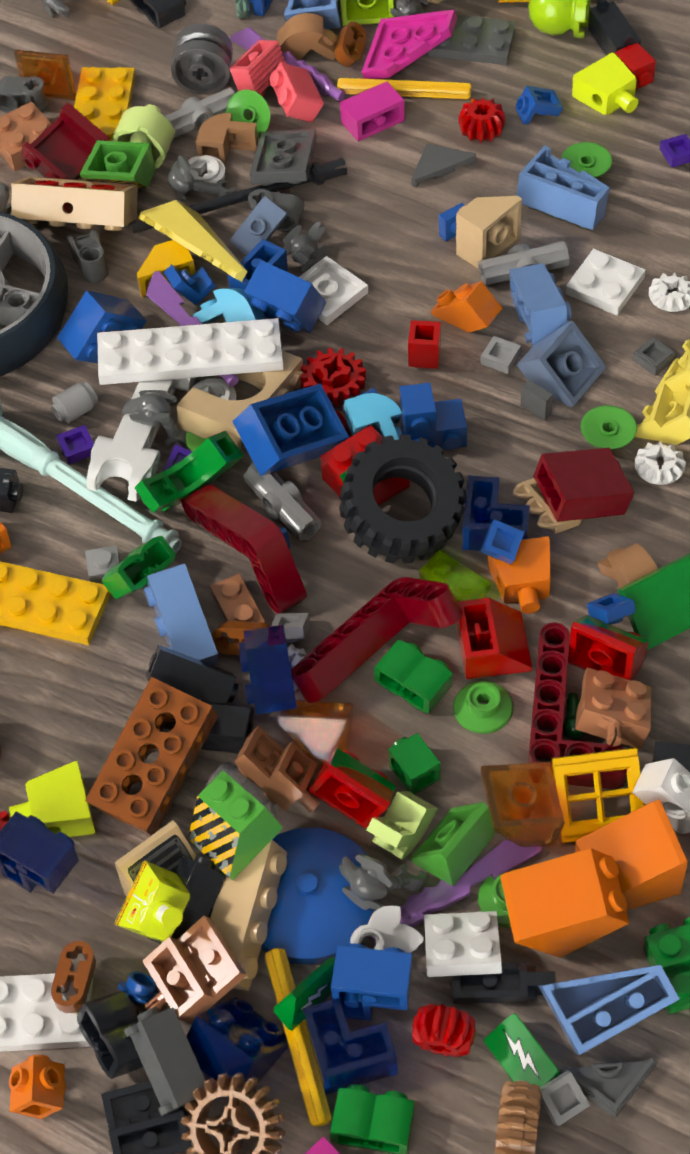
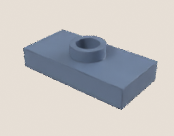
(259, 225)

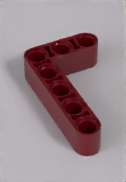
(253, 537)
(370, 629)
(551, 715)

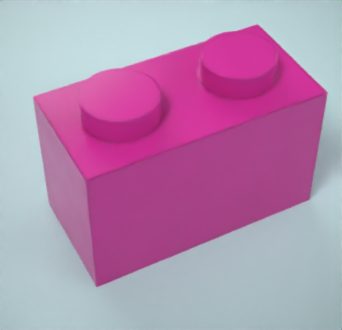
(372, 111)

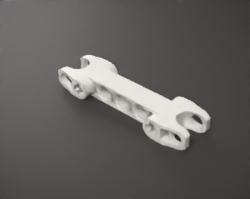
(129, 451)

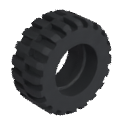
(418, 464)

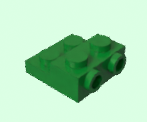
(672, 951)

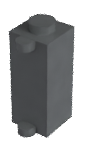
(166, 1058)

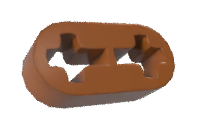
(350, 44)
(234, 630)
(81, 978)

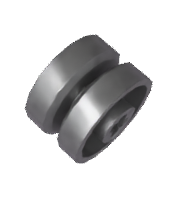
(201, 59)

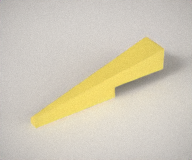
(193, 233)
(670, 414)

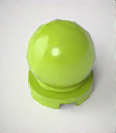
(559, 16)

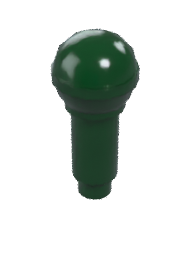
(570, 722)

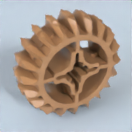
(239, 1095)
(518, 1118)

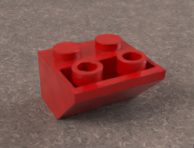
(492, 639)

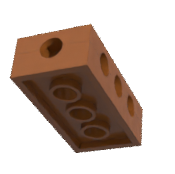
(139, 739)

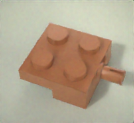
(18, 128)
(614, 708)
(277, 771)
(193, 970)

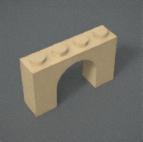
(209, 415)

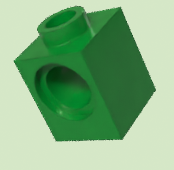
(414, 763)

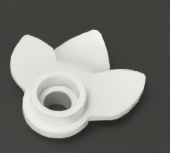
(387, 931)

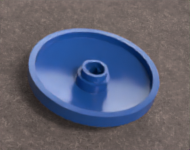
(310, 905)

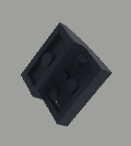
(138, 1125)

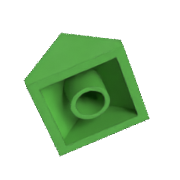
(455, 842)

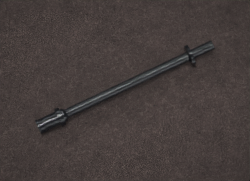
(317, 174)

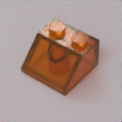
(523, 803)

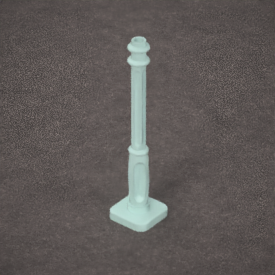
(36, 455)

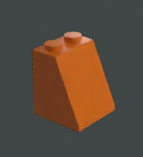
(645, 853)
(565, 902)

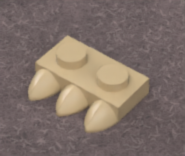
(529, 491)

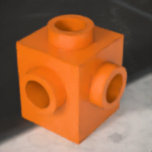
(37, 1087)

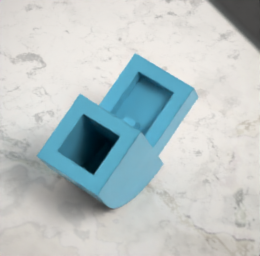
(231, 304)
(375, 411)

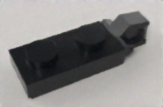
(515, 984)

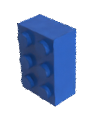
(289, 429)

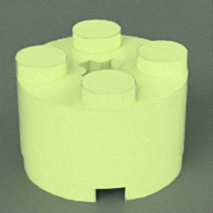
(146, 126)

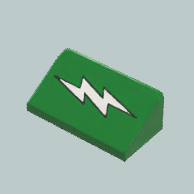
(309, 992)
(520, 1053)

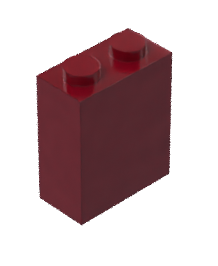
(583, 484)

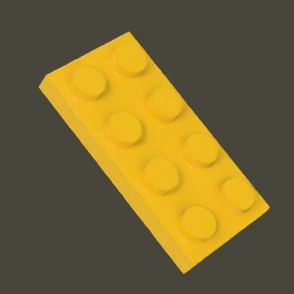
(105, 95)
(50, 603)

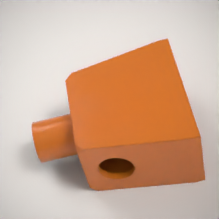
(526, 577)

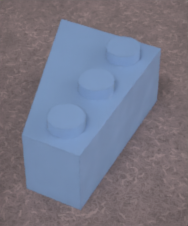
(562, 191)
(538, 301)
(180, 614)
(607, 1004)

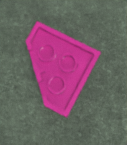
(404, 40)

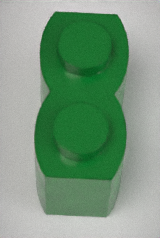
(133, 571)
(413, 676)
(372, 1120)

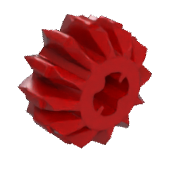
(481, 119)
(443, 1030)

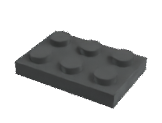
(478, 40)
(283, 157)

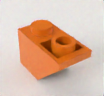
(468, 307)

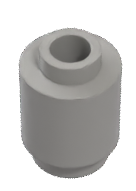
(74, 402)

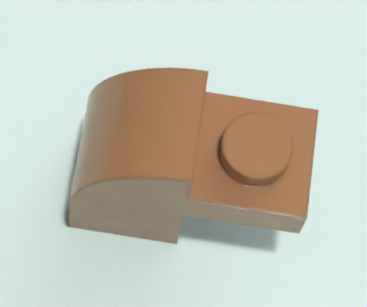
(306, 33)
(221, 134)
(627, 564)

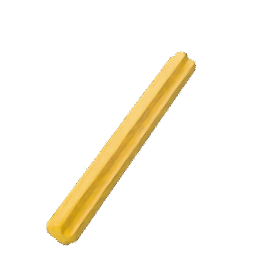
(409, 88)
(299, 1044)

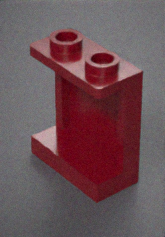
(63, 146)

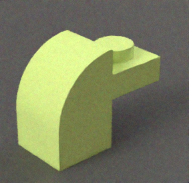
(403, 824)

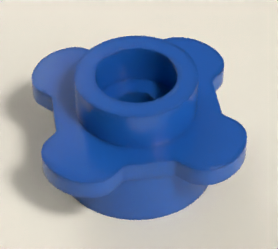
(139, 987)

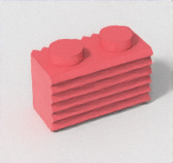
(256, 66)
(296, 92)

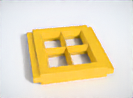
(587, 764)

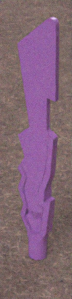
(248, 37)
(168, 299)
(432, 899)

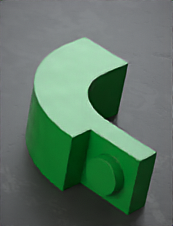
(200, 467)

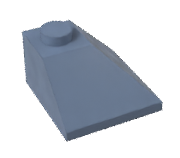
(563, 364)

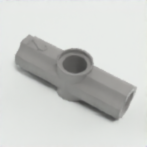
(197, 111)
(521, 255)
(283, 502)

